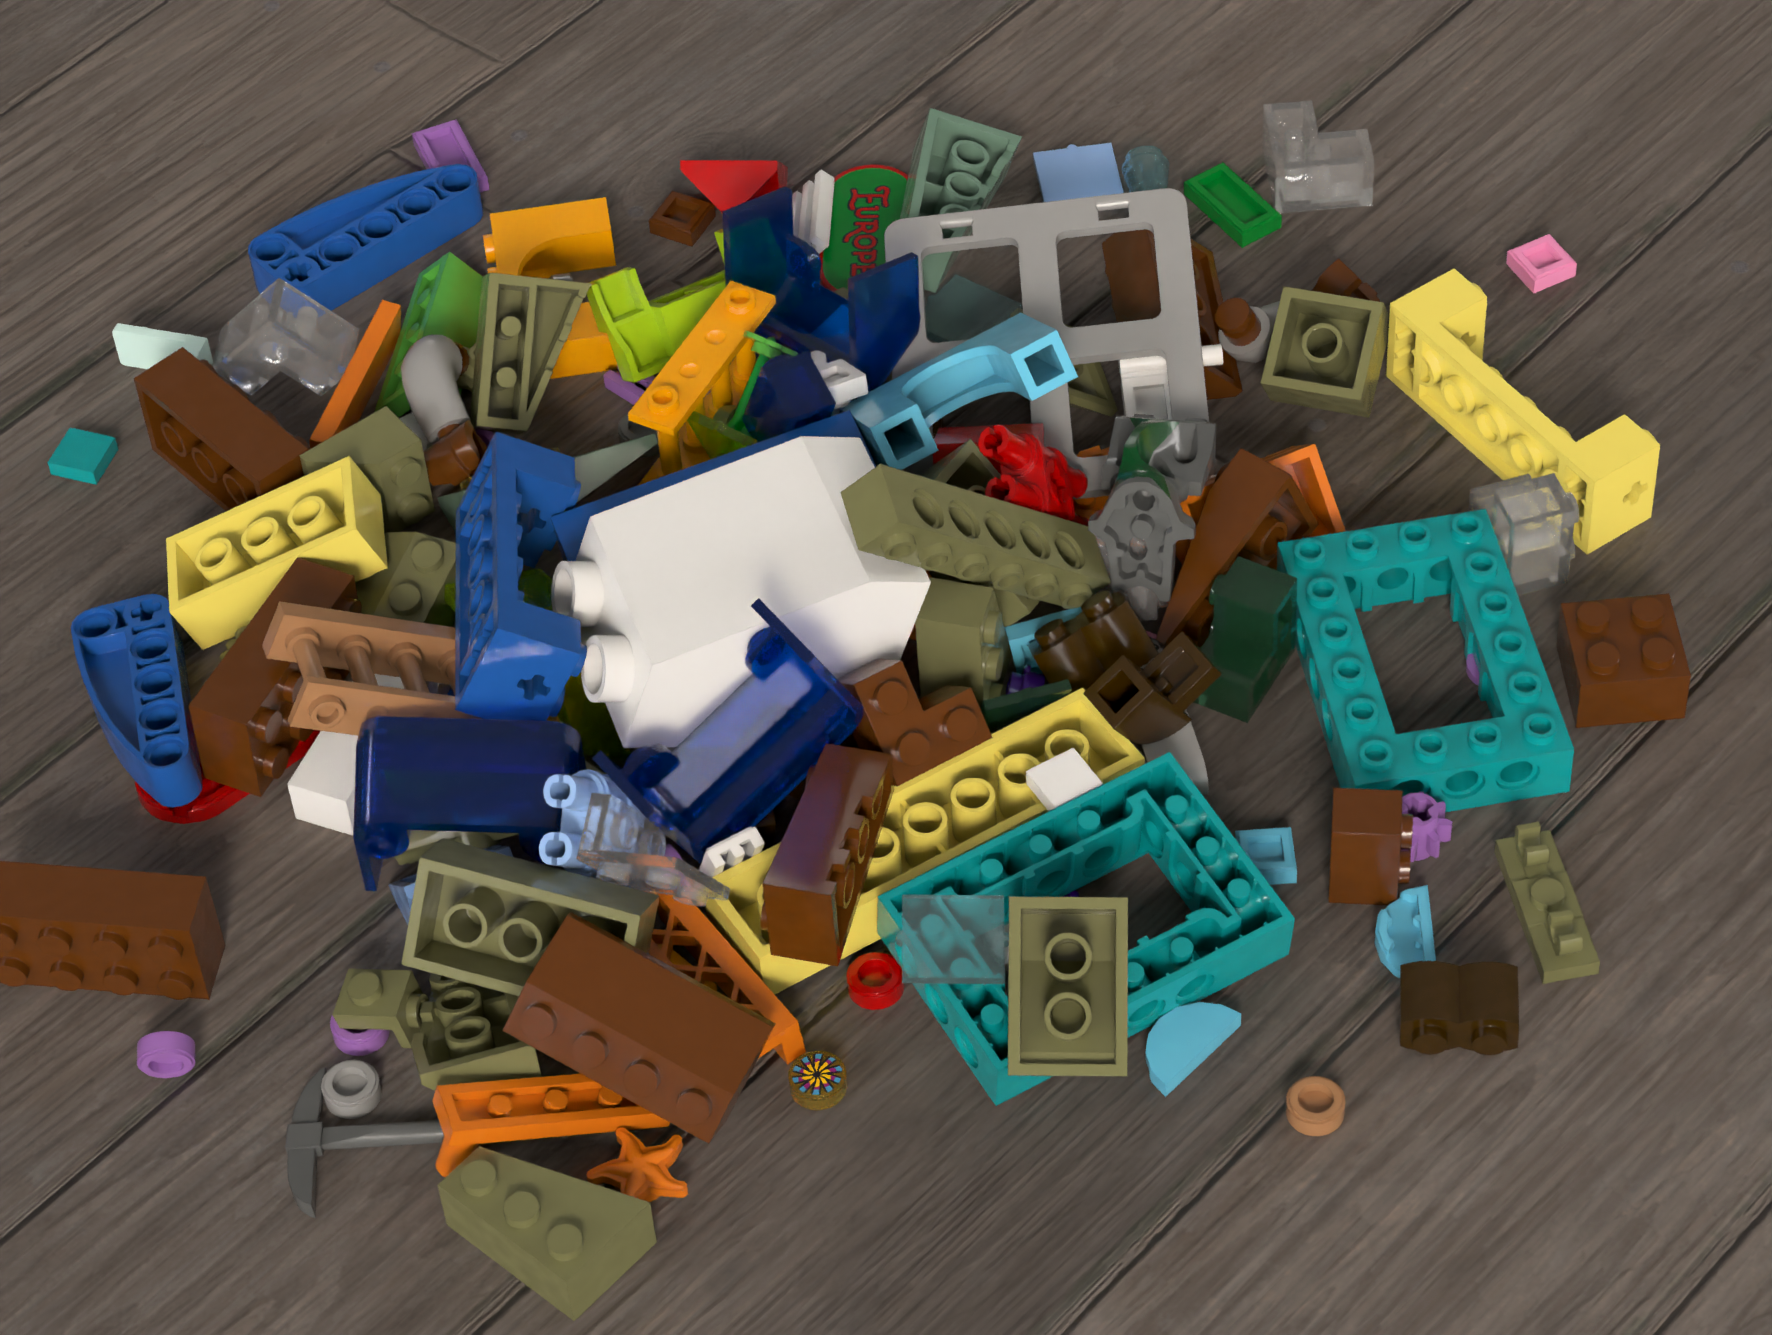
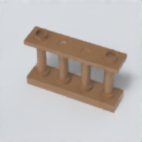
(365, 648)

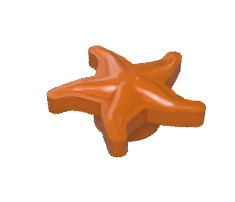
(642, 1169)

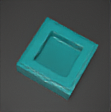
(83, 456)

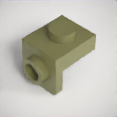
(381, 1002)

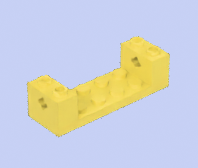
(1439, 365)

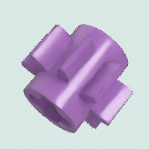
(1428, 825)

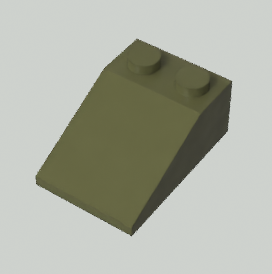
(414, 580)
(1068, 986)

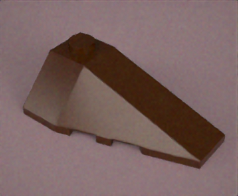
(1244, 517)

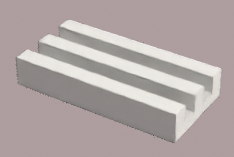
(814, 211)
(732, 851)

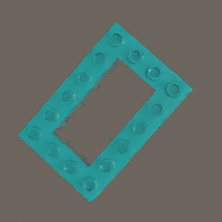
(1468, 764)
(1156, 810)

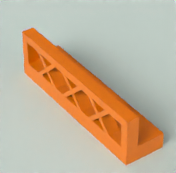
(723, 965)

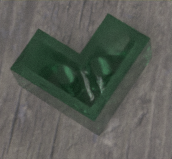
(1248, 636)

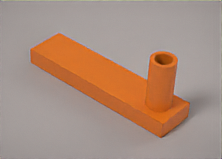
(361, 374)
(529, 1110)

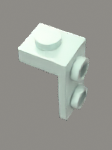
(146, 346)

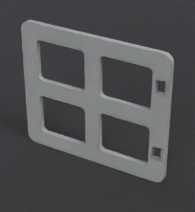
(1036, 232)

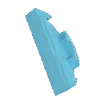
(1405, 930)
(1185, 1040)

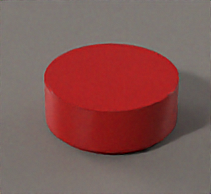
(875, 981)

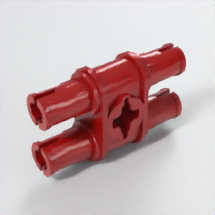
(1032, 474)

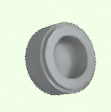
(351, 1089)

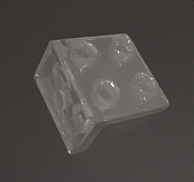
(631, 853)

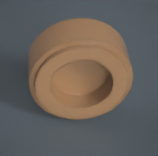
(1315, 1106)

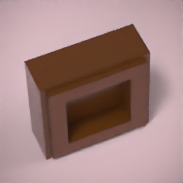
(682, 218)

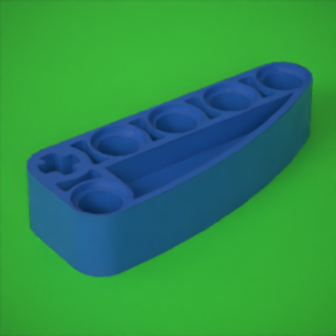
(367, 234)
(141, 693)

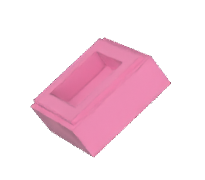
(1541, 263)

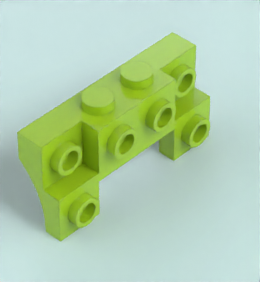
(651, 331)

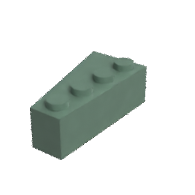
(954, 170)

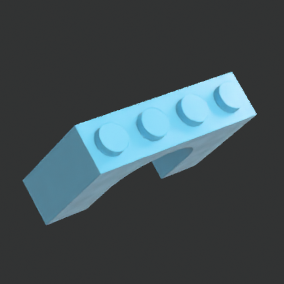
(1010, 357)

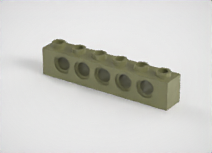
(974, 537)

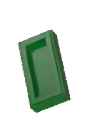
(1232, 204)

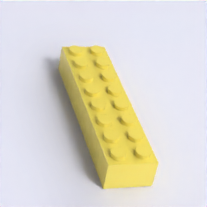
(933, 823)

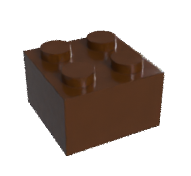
(1623, 660)

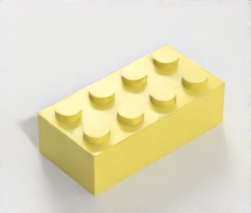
(236, 559)

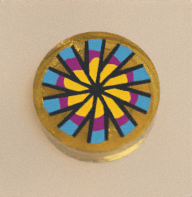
(817, 1080)

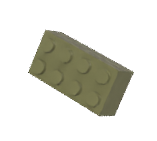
(495, 914)

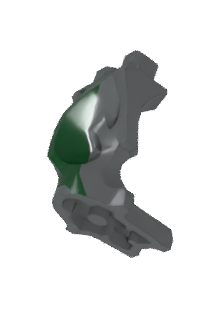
(1150, 472)

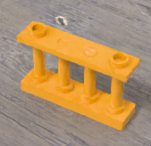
(696, 368)

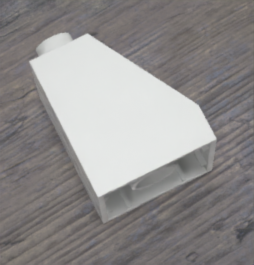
(675, 576)

